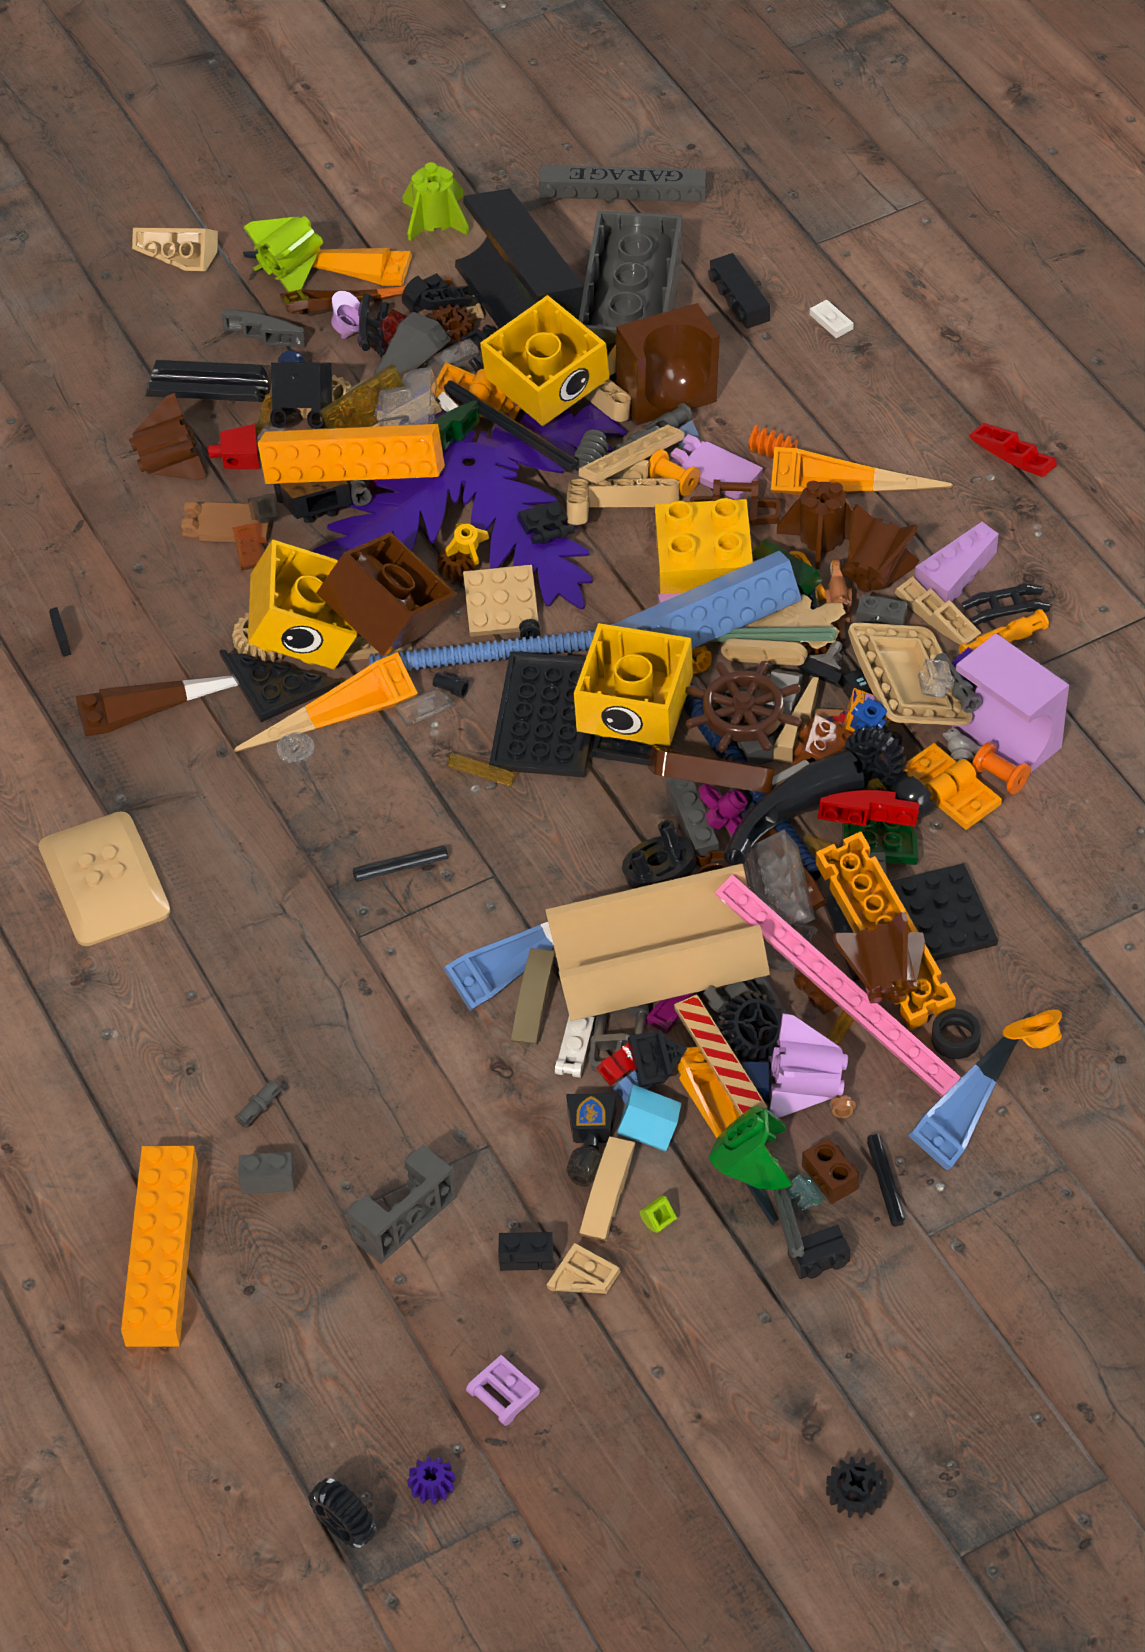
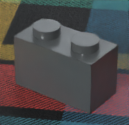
(266, 1173)

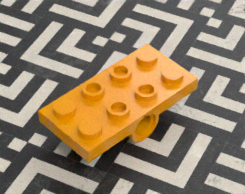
(478, 386)
(953, 786)

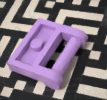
(509, 1383)

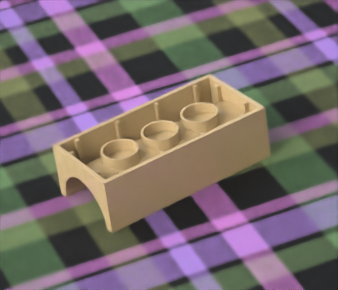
(653, 944)

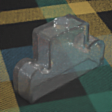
(411, 403)

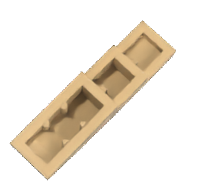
(937, 613)
(607, 1188)

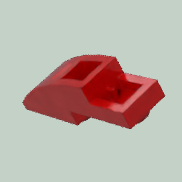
(865, 805)

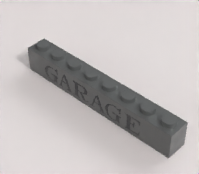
(622, 183)

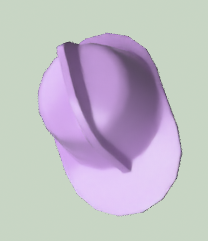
(345, 314)

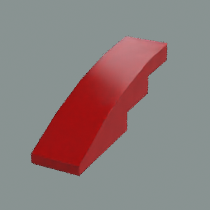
(1009, 448)

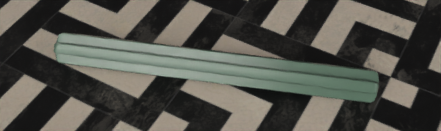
(781, 634)

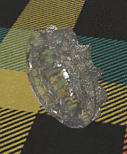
(290, 742)

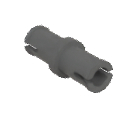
(258, 1103)

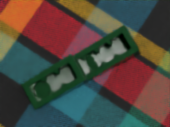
(806, 576)

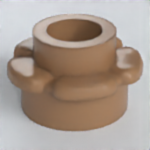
(842, 1106)

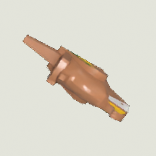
(841, 594)

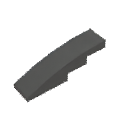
(259, 326)

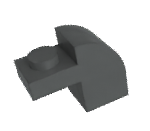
(719, 997)

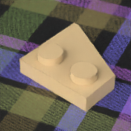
(583, 1273)

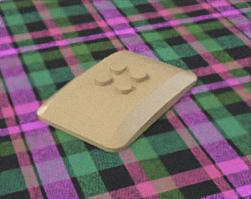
(891, 664)
(104, 878)

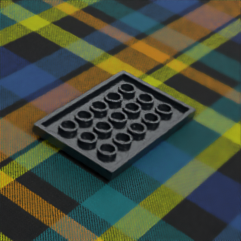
(538, 717)
(940, 906)

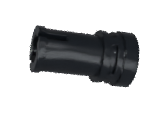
(454, 685)

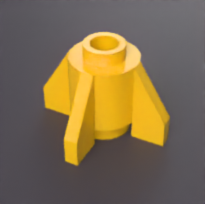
(466, 541)

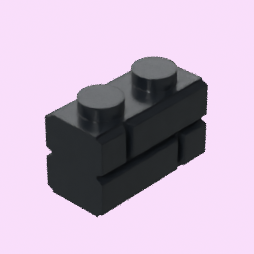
(526, 1251)
(822, 1252)

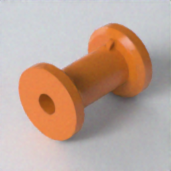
(1013, 775)

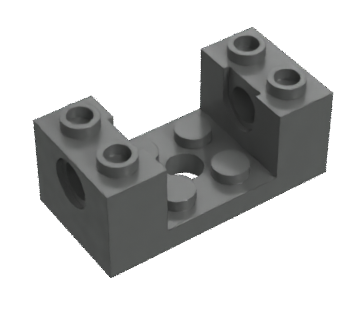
(431, 1190)

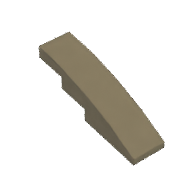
(533, 996)

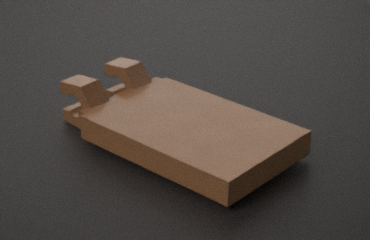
(215, 521)

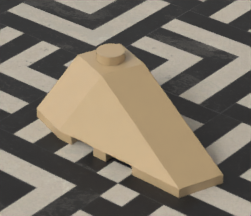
(183, 247)

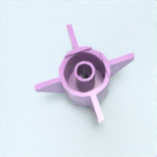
(804, 1068)

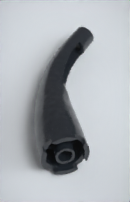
(794, 797)

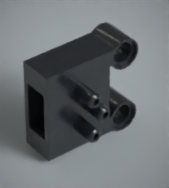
(300, 387)
(313, 498)

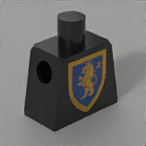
(591, 1117)

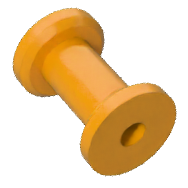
(661, 466)

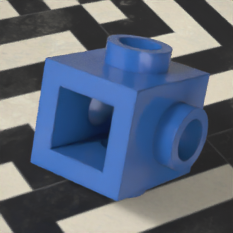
(868, 714)

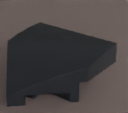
(654, 1057)

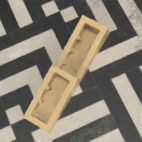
(789, 736)

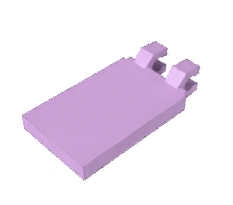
(716, 464)

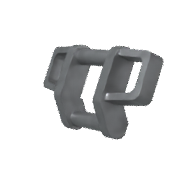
(615, 1041)

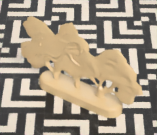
(784, 652)

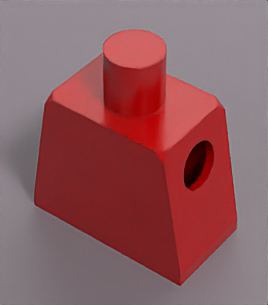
(237, 448)

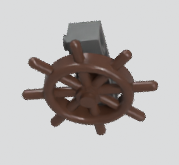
(734, 712)

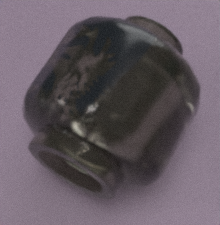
(583, 1165)

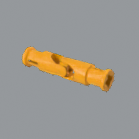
(1016, 630)

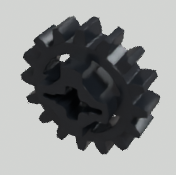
(856, 1489)

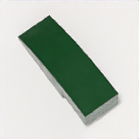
(457, 423)

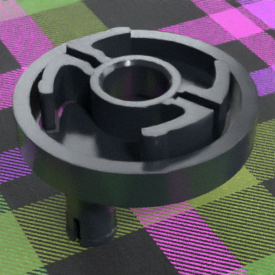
(659, 858)

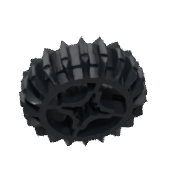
(889, 759)
(763, 1018)
(342, 1513)

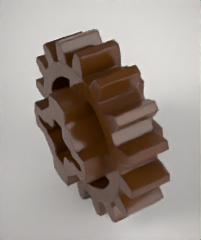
(454, 321)

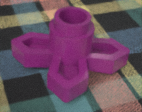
(723, 809)

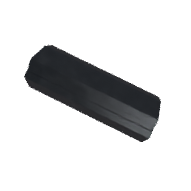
(208, 381)

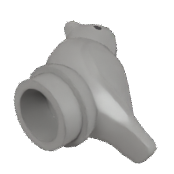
(960, 745)

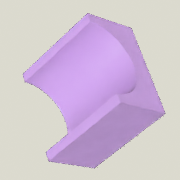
(1020, 703)

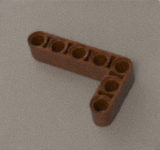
(669, 763)

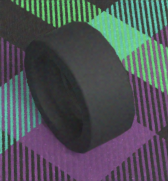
(960, 1018)

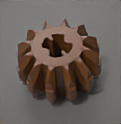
(452, 567)

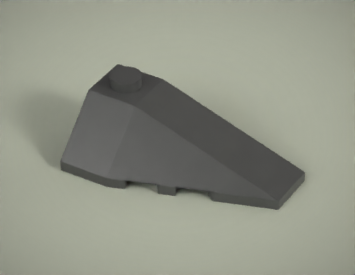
(413, 343)

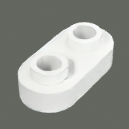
(446, 402)

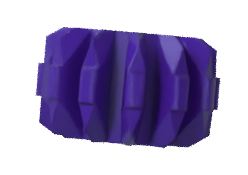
(421, 1482)

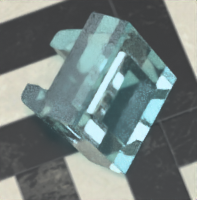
(807, 1190)

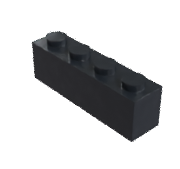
(739, 291)

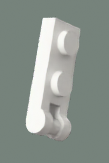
(575, 1046)

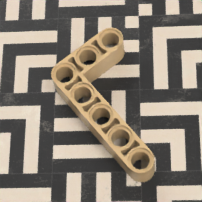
(611, 400)
(617, 493)

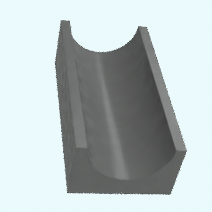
(630, 270)

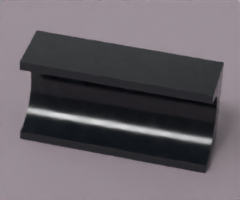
(515, 261)

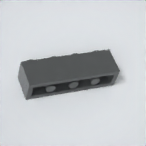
(691, 815)

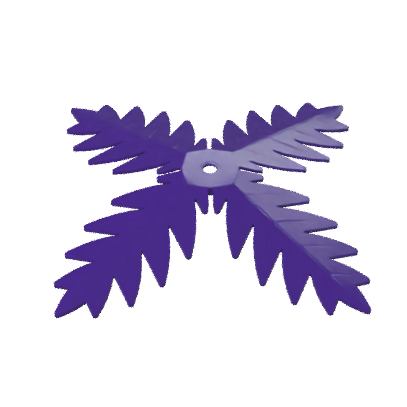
(495, 499)

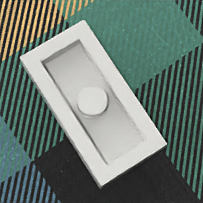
(831, 318)

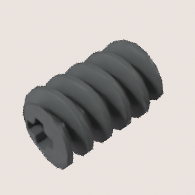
(591, 448)

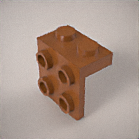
(819, 739)

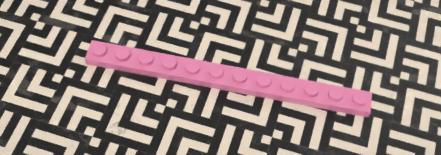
(838, 986)

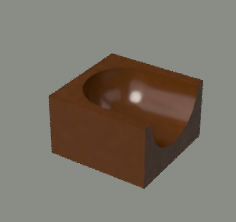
(667, 362)
(386, 593)

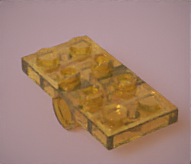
(359, 404)

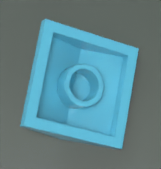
(649, 1118)

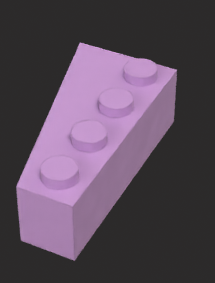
(958, 562)

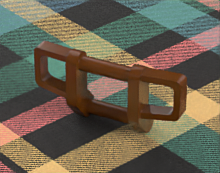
(755, 501)

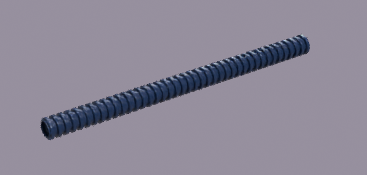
(694, 708)

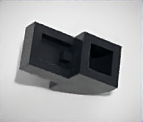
(413, 290)

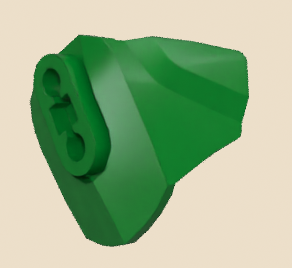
(743, 1154)

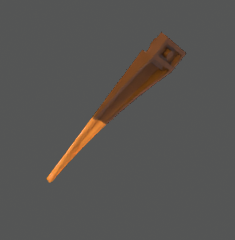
(320, 301)

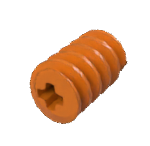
(765, 444)

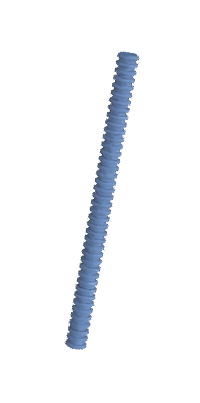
(492, 650)

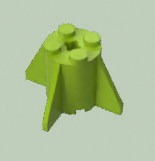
(434, 200)
(285, 248)

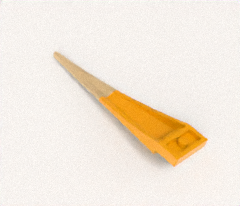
(797, 467)
(369, 691)

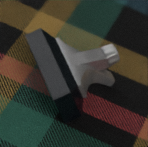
(825, 666)

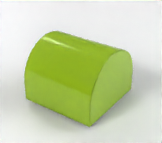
(658, 1214)

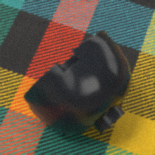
(914, 791)

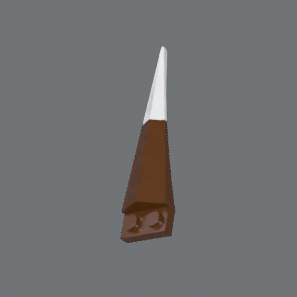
(123, 705)

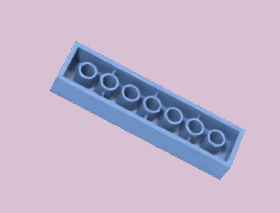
(723, 602)

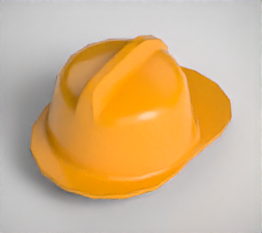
(1037, 1030)

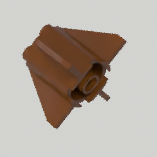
(167, 443)
(819, 518)
(877, 551)
(884, 958)

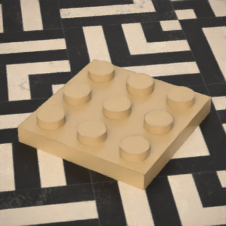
(499, 599)

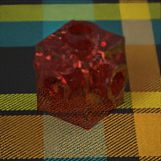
(390, 324)

